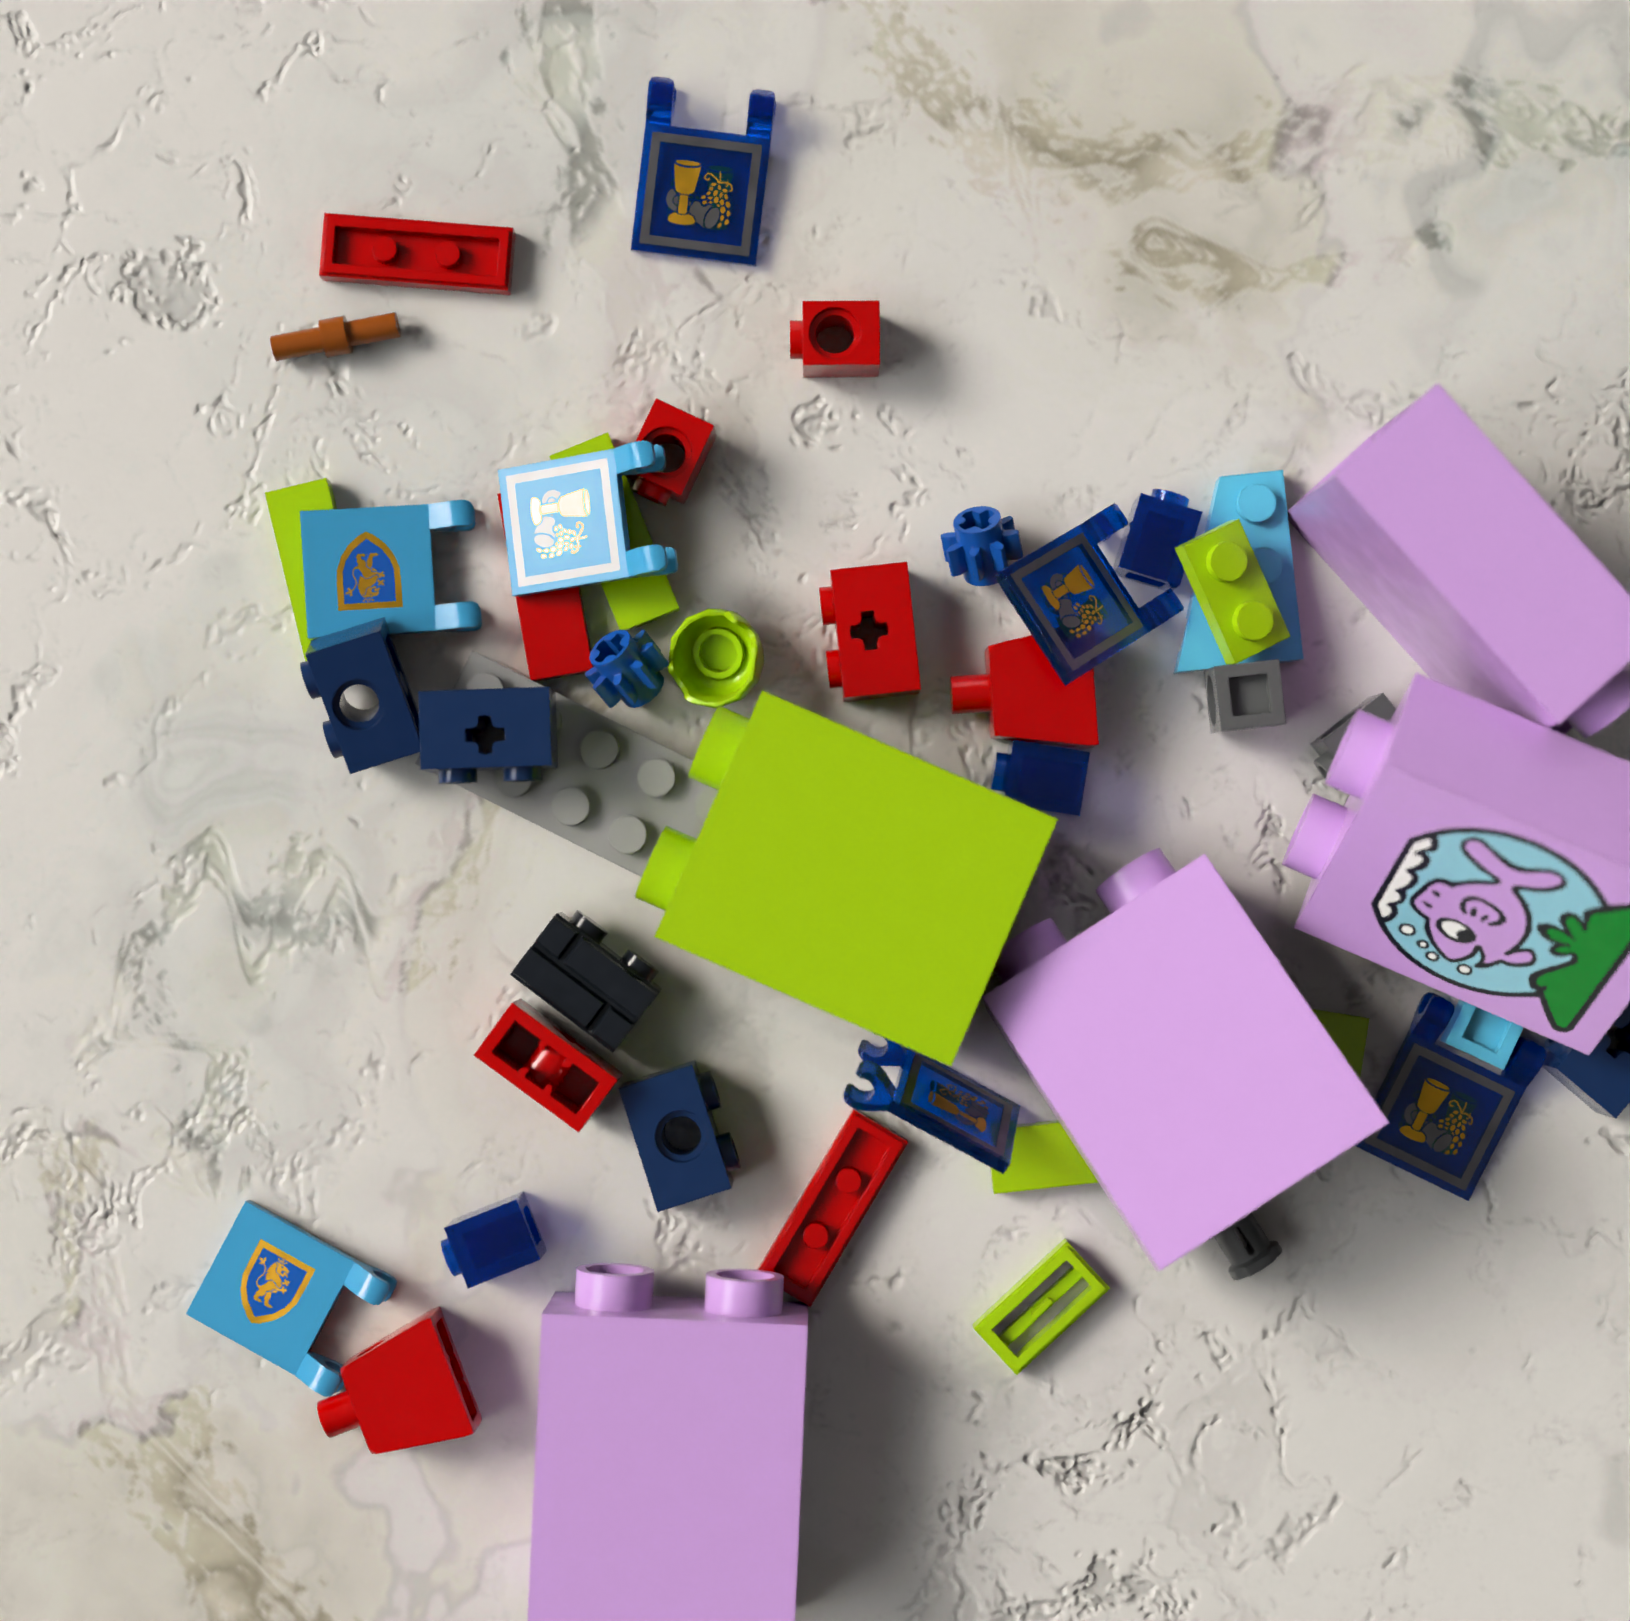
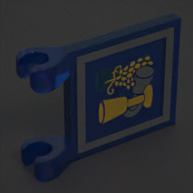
(699, 186)
(1077, 600)
(937, 1102)
(1444, 1107)

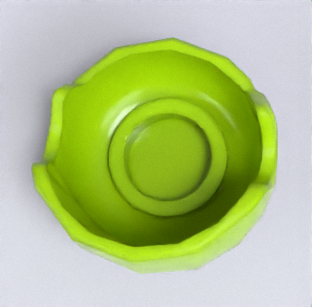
(715, 658)

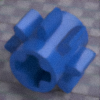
(981, 545)
(626, 668)

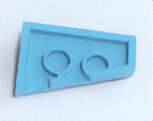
(1262, 510)

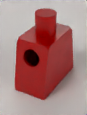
(1028, 697)
(404, 1390)

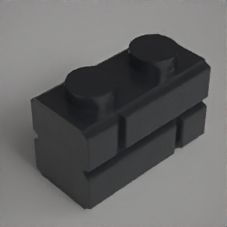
(588, 979)

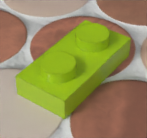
(1232, 592)

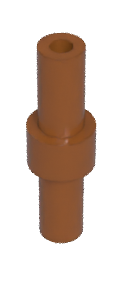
(335, 336)

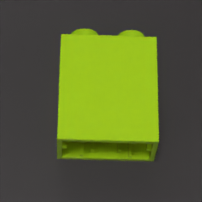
(846, 874)

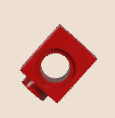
(857, 318)
(692, 434)

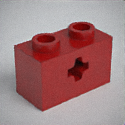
(886, 597)
(548, 1064)

